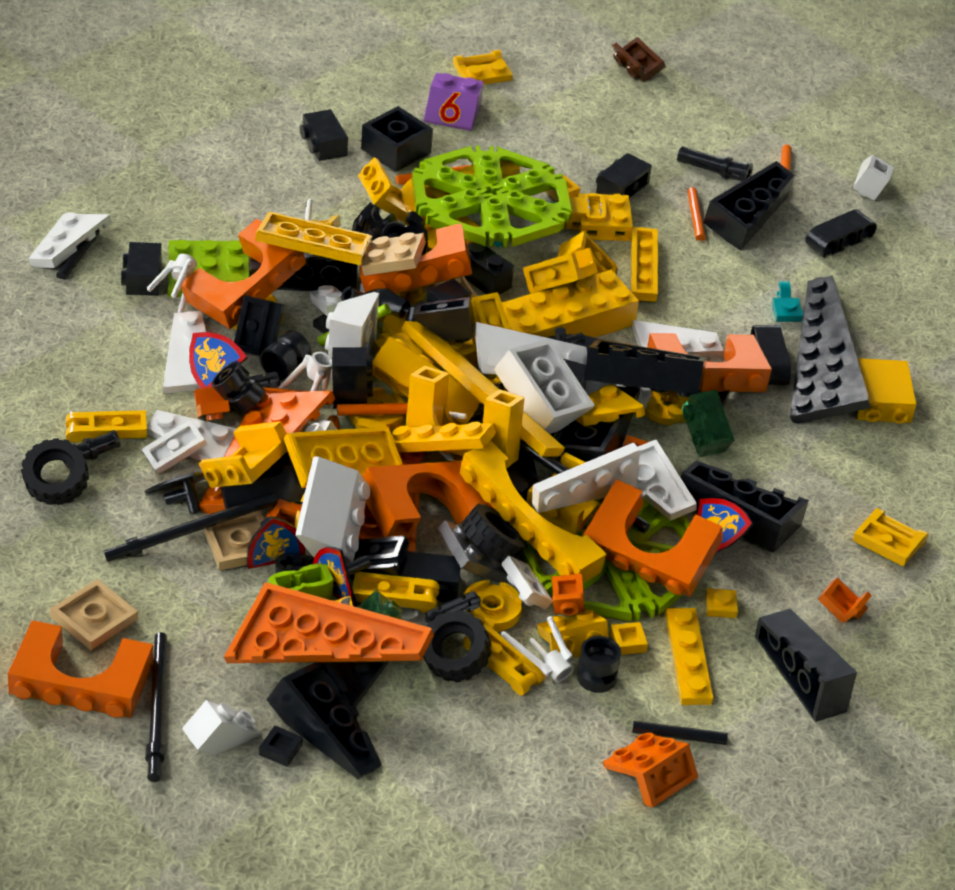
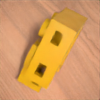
(603, 215)

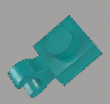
(784, 307)

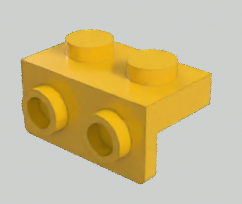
(574, 630)

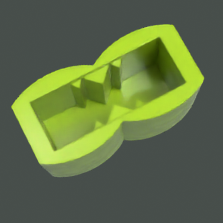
(311, 579)

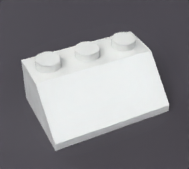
(353, 324)
(546, 382)
(332, 508)

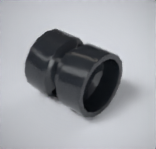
(285, 354)
(235, 384)
(598, 664)

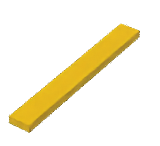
(478, 384)

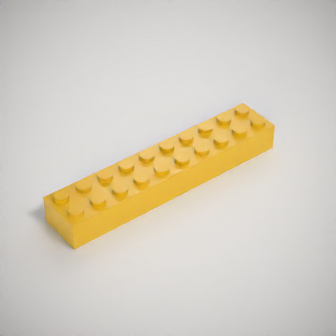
(588, 306)

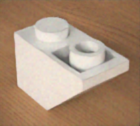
(872, 177)
(220, 728)

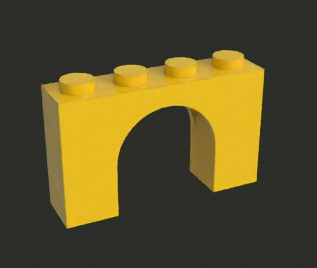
(429, 406)

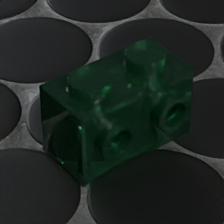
(707, 423)

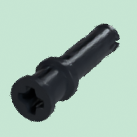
(725, 166)

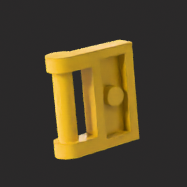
(490, 73)
(889, 537)

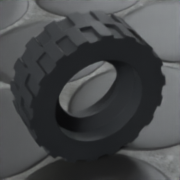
(49, 451)
(492, 533)
(476, 657)

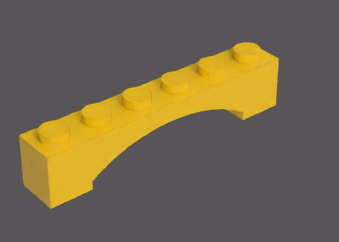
(565, 551)

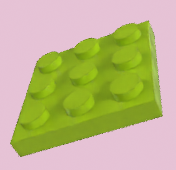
(219, 258)

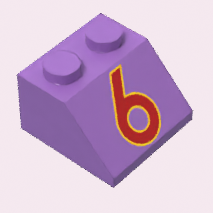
(454, 101)

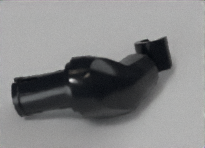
(397, 304)

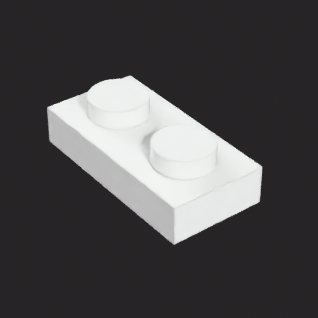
(326, 298)
(174, 446)
(527, 583)

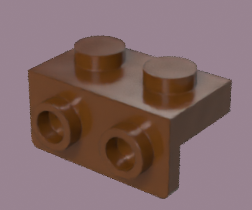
(638, 59)

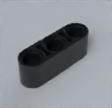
(840, 232)
(774, 349)

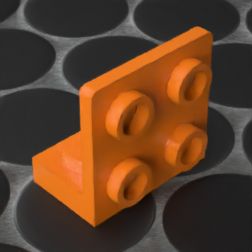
(657, 763)

